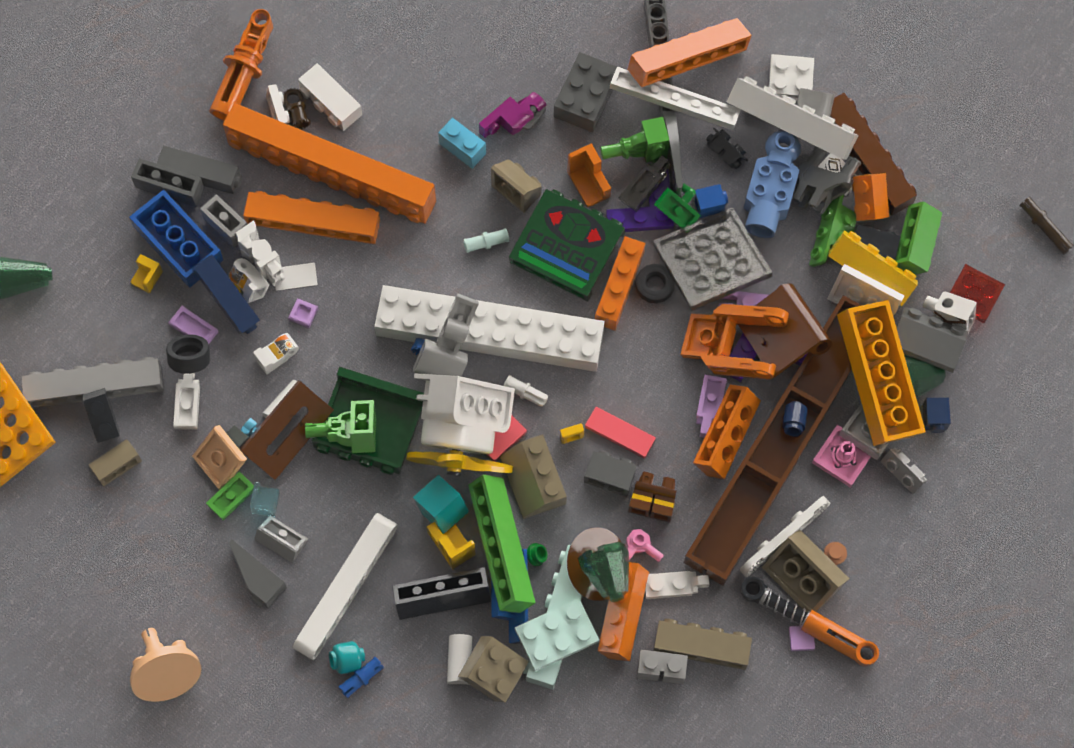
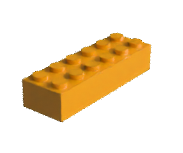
(881, 372)

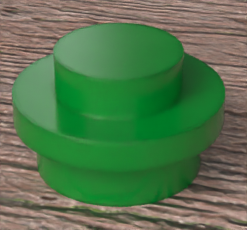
(536, 554)

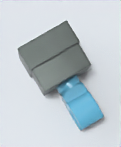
(241, 436)

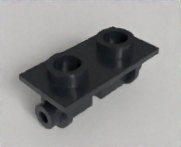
(721, 141)

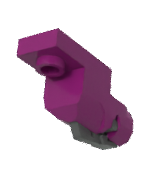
(514, 115)

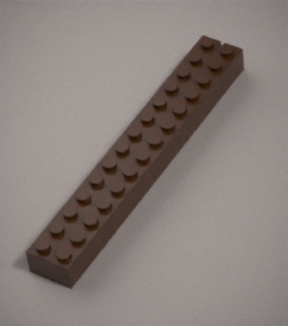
(771, 458)

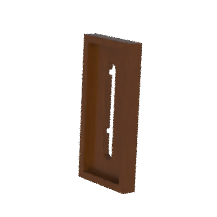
(293, 401)

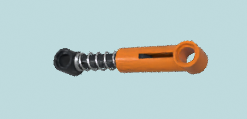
(812, 623)

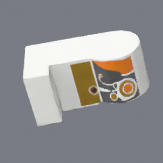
(248, 280)
(276, 353)

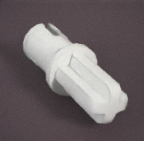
(526, 391)

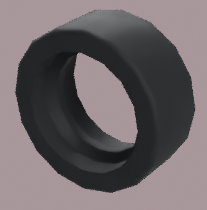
(192, 363)

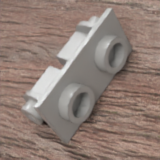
(897, 463)

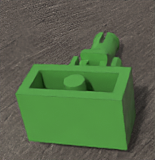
(649, 143)
(350, 428)

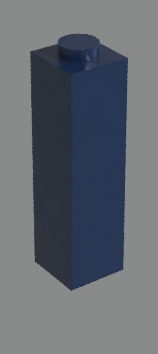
(226, 295)

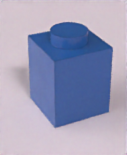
(710, 200)

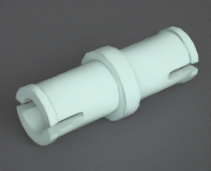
(486, 240)

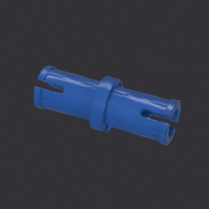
(361, 677)

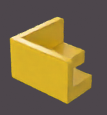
(452, 545)

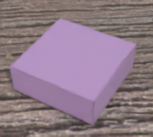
(303, 313)
(800, 640)

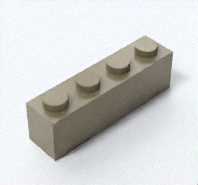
(703, 644)

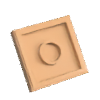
(219, 457)

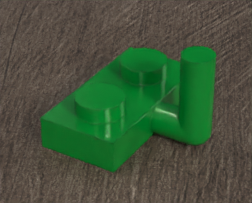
(678, 208)

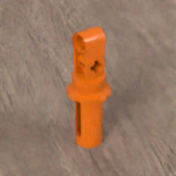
(242, 64)

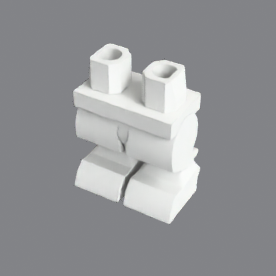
(260, 253)

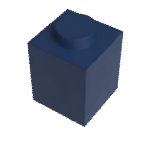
(936, 414)

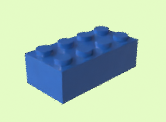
(174, 236)

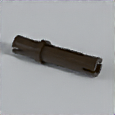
(1046, 225)

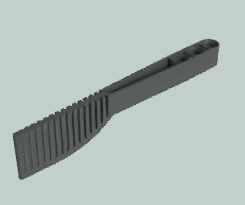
(660, 26)

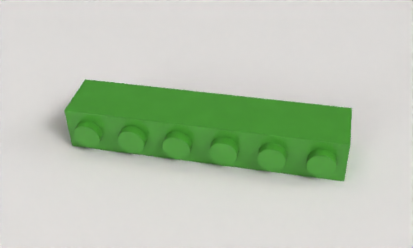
(501, 544)

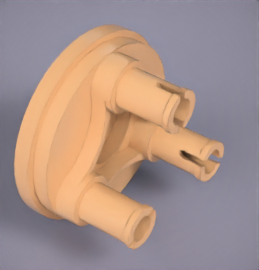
(163, 670)

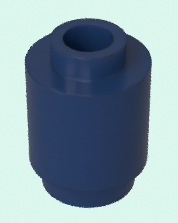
(794, 419)

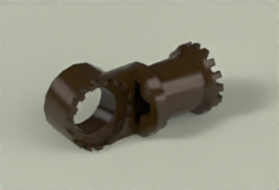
(297, 109)

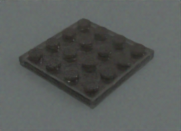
(712, 259)

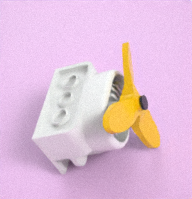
(462, 418)

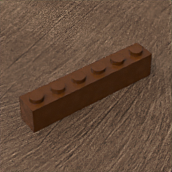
(872, 155)

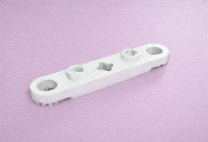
(799, 521)

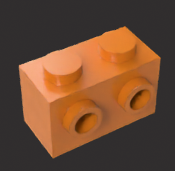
(870, 196)

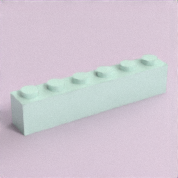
(563, 593)

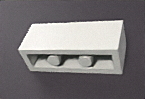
(329, 97)

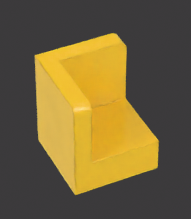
(147, 273)

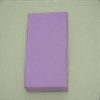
(191, 324)

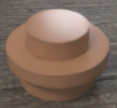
(836, 552)

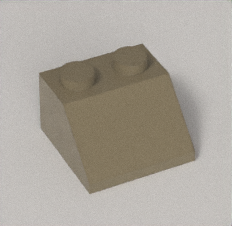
(515, 184)

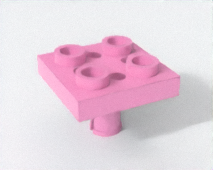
(844, 455)

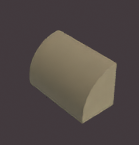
(115, 462)

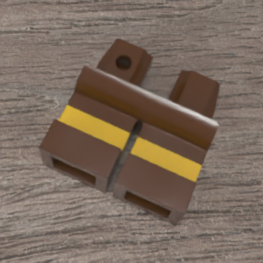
(663, 497)

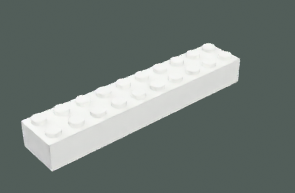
(494, 328)

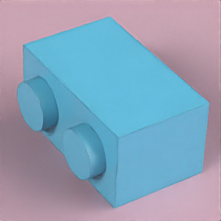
(462, 143)

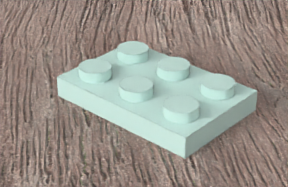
(557, 634)

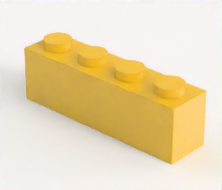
(865, 259)

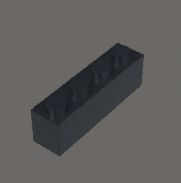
(441, 593)

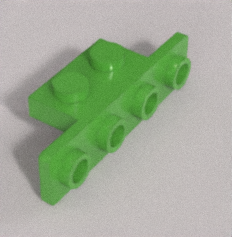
(833, 223)

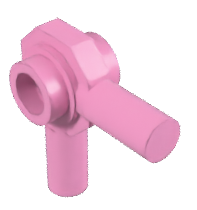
(639, 542)

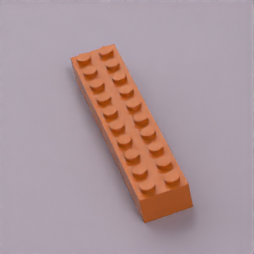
(330, 164)

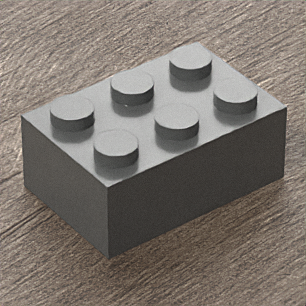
(585, 92)

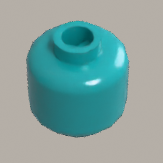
(346, 657)

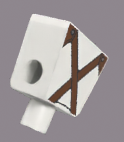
(952, 309)

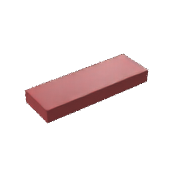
(620, 432)

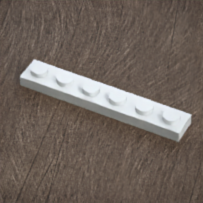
(677, 99)

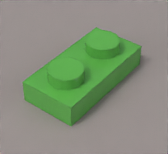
(230, 496)

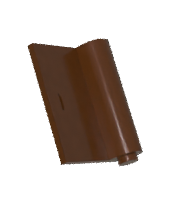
(793, 341)

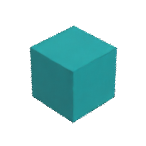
(441, 504)

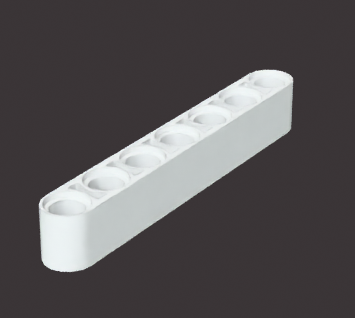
(345, 586)

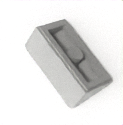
(280, 538)

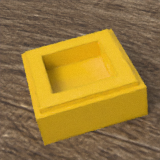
(572, 433)

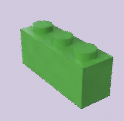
(918, 237)

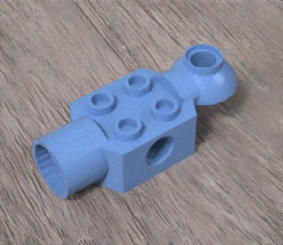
(772, 185)

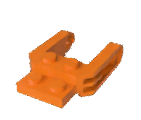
(713, 337)

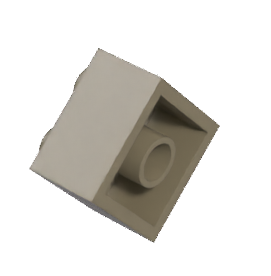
(493, 669)

